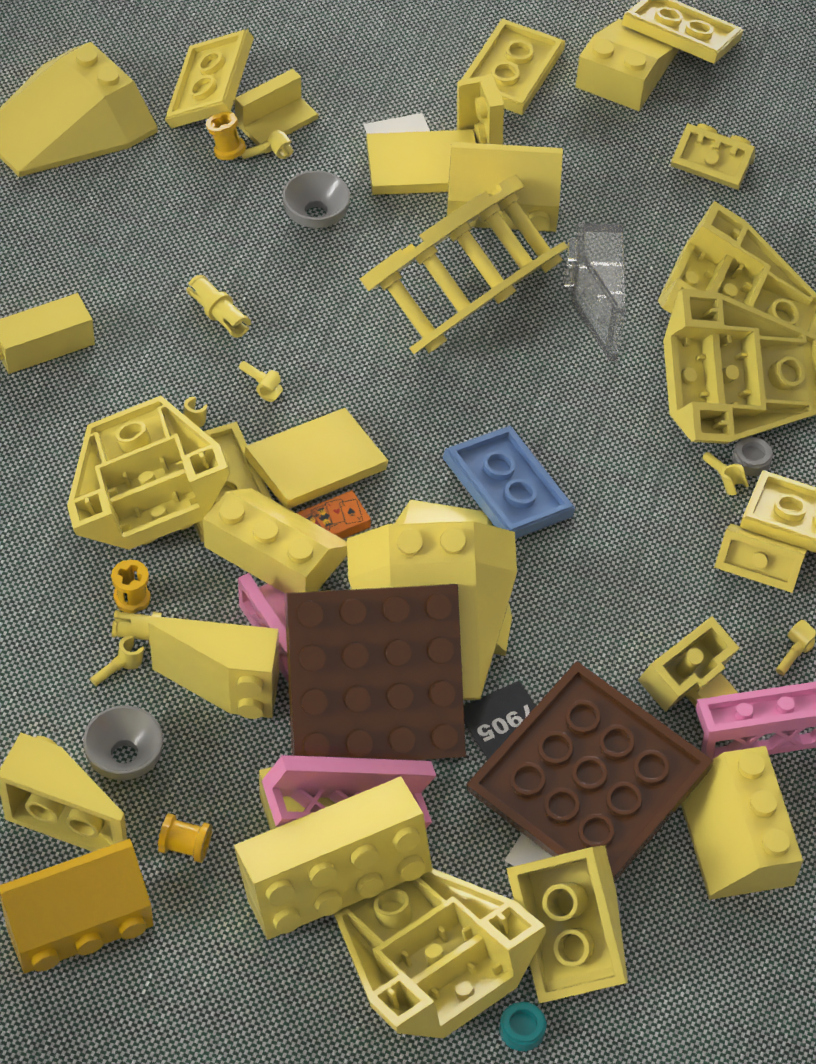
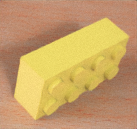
(334, 857)

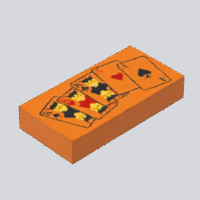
(339, 515)

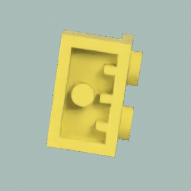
(480, 109)
(713, 155)

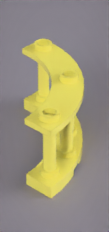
(457, 227)

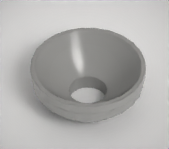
(316, 190)
(118, 728)

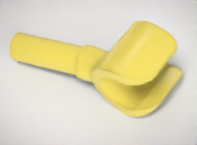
(276, 142)
(268, 383)
(196, 416)
(730, 474)
(804, 640)
(125, 660)

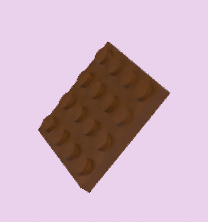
(376, 673)
(590, 772)

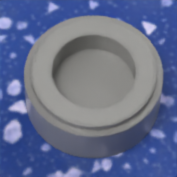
(753, 455)

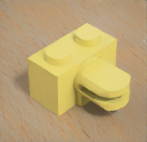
(692, 667)

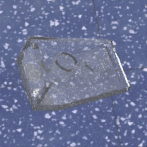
(598, 282)

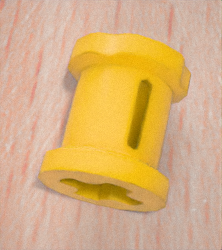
(225, 135)
(124, 582)
(184, 838)

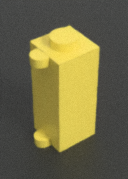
(45, 333)

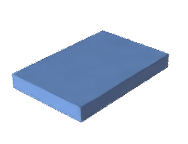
(508, 482)

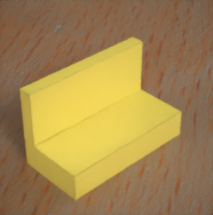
(273, 108)
(760, 558)

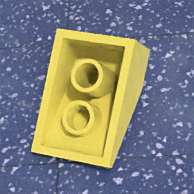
(623, 65)
(219, 662)
(56, 797)
(581, 918)

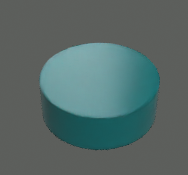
(522, 1026)

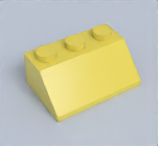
(483, 166)
(272, 541)
(742, 826)

